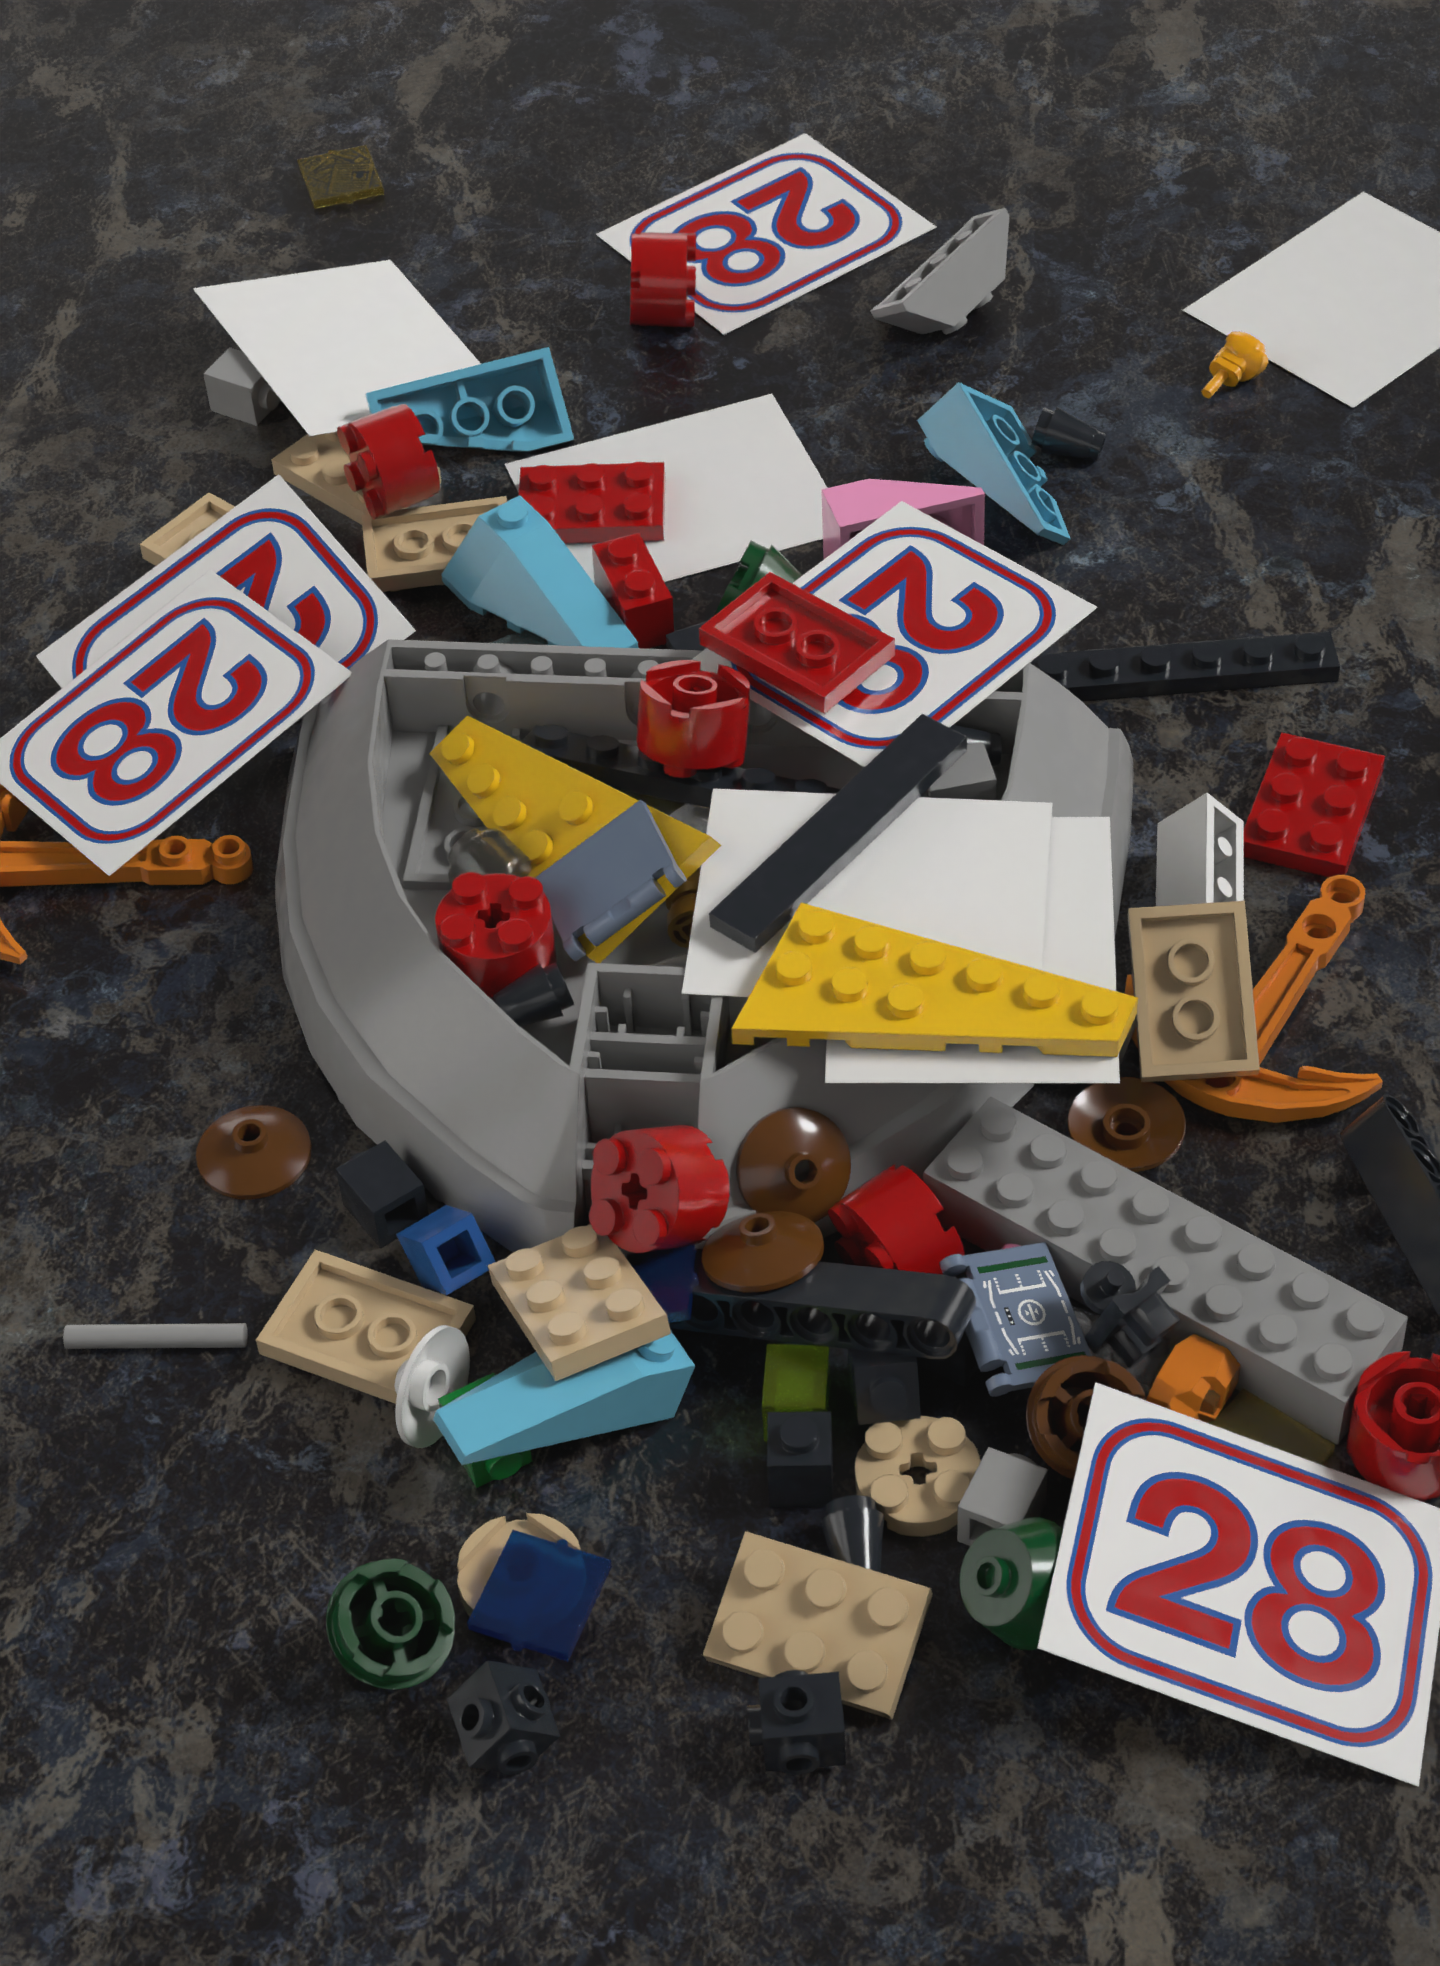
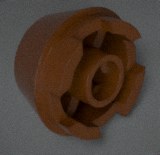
(1061, 1406)

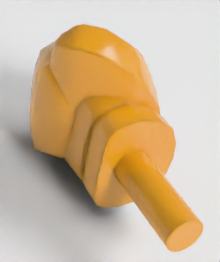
(1237, 361)

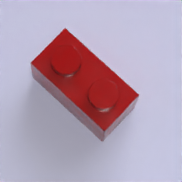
(634, 588)

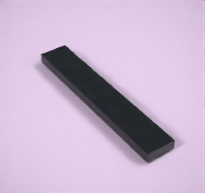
(837, 833)

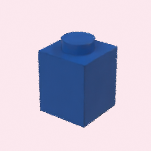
(446, 1249)

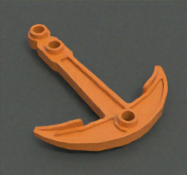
(159, 863)
(1315, 1090)

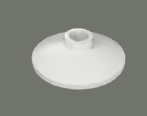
(433, 1370)

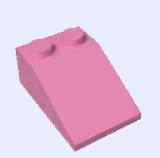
(856, 505)

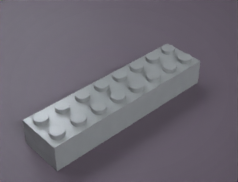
(1285, 1322)

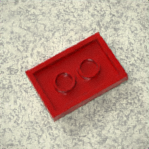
(598, 499)
(797, 642)
(1312, 805)

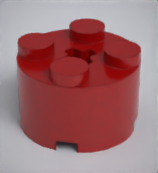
(662, 279)
(389, 460)
(693, 717)
(495, 928)
(657, 1188)
(893, 1224)
(1398, 1425)

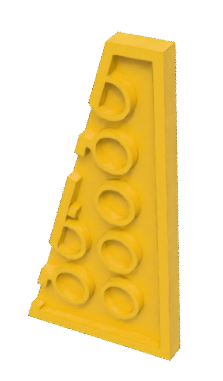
(551, 807)
(915, 993)

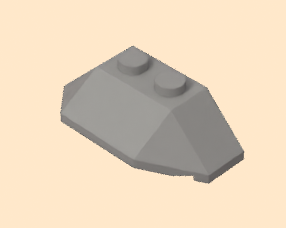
(952, 279)

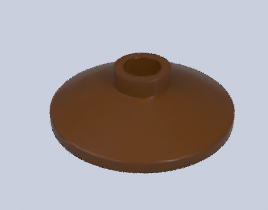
(1142, 1110)
(775, 1148)
(253, 1152)
(762, 1251)

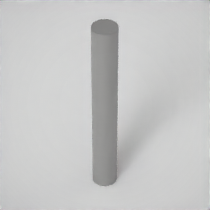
(155, 1336)

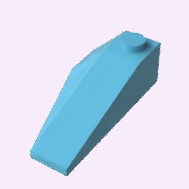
(488, 405)
(993, 452)
(532, 580)
(531, 1410)

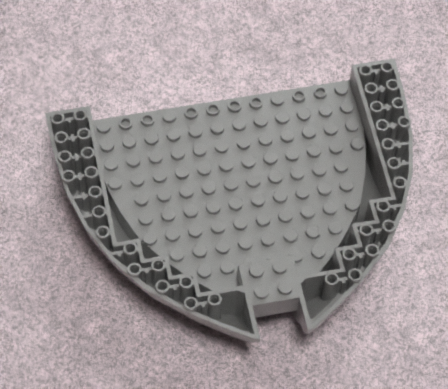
(512, 1112)

